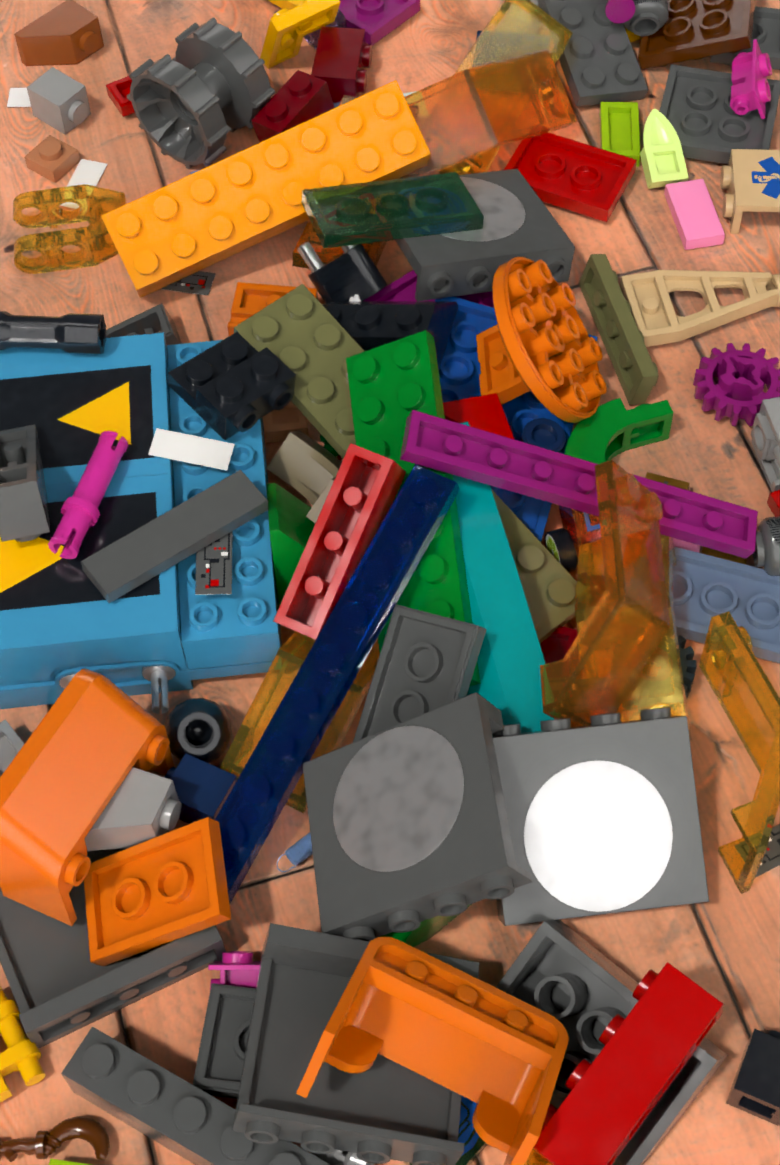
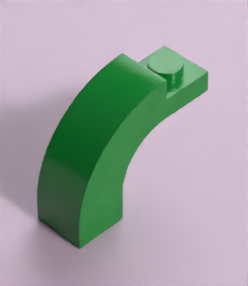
(619, 430)

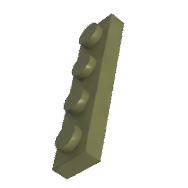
(618, 329)

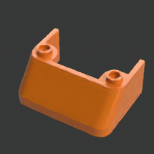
(64, 784)
(451, 1033)

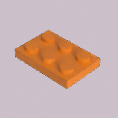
(156, 892)

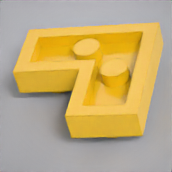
(290, 26)

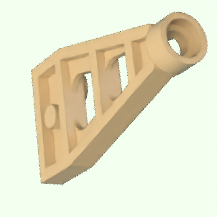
(655, 314)

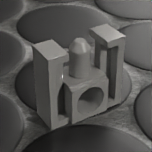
(766, 440)

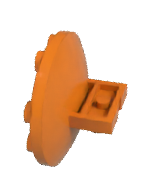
(539, 344)

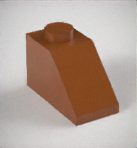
(60, 36)

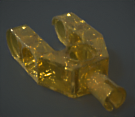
(93, 240)

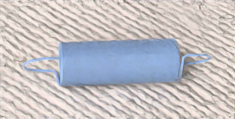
(299, 851)

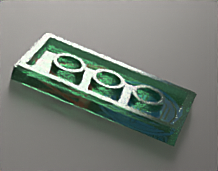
(391, 209)

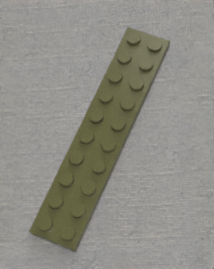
(316, 350)

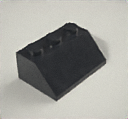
(387, 321)

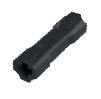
(68, 332)

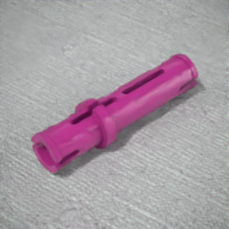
(81, 509)

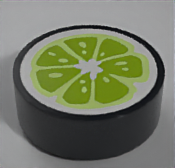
(562, 547)

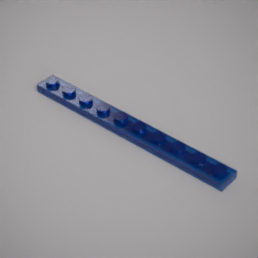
(330, 669)

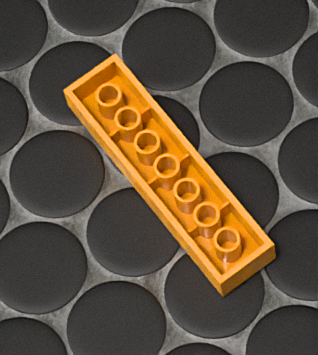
(262, 187)

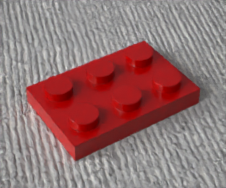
(573, 174)

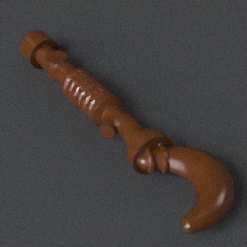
(46, 1143)

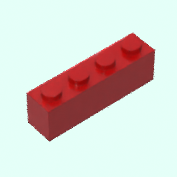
(340, 538)
(630, 1072)

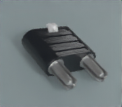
(344, 277)

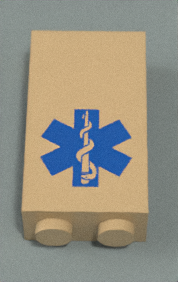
(751, 184)

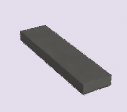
(174, 536)

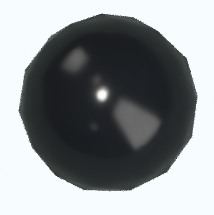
(198, 729)

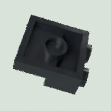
(233, 385)

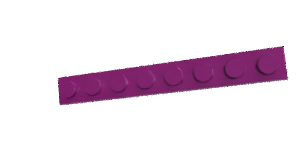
(568, 481)

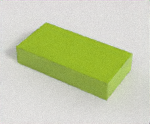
(620, 129)

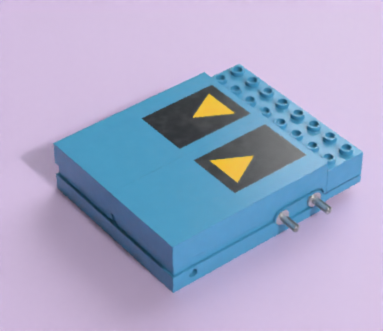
(161, 630)

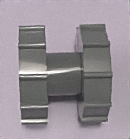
(200, 93)

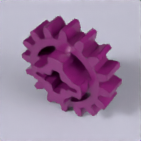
(739, 382)

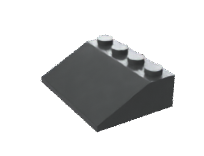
(585, 992)

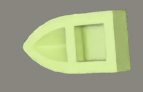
(662, 152)

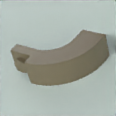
(306, 468)

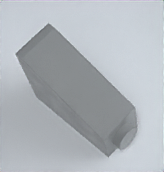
(136, 813)

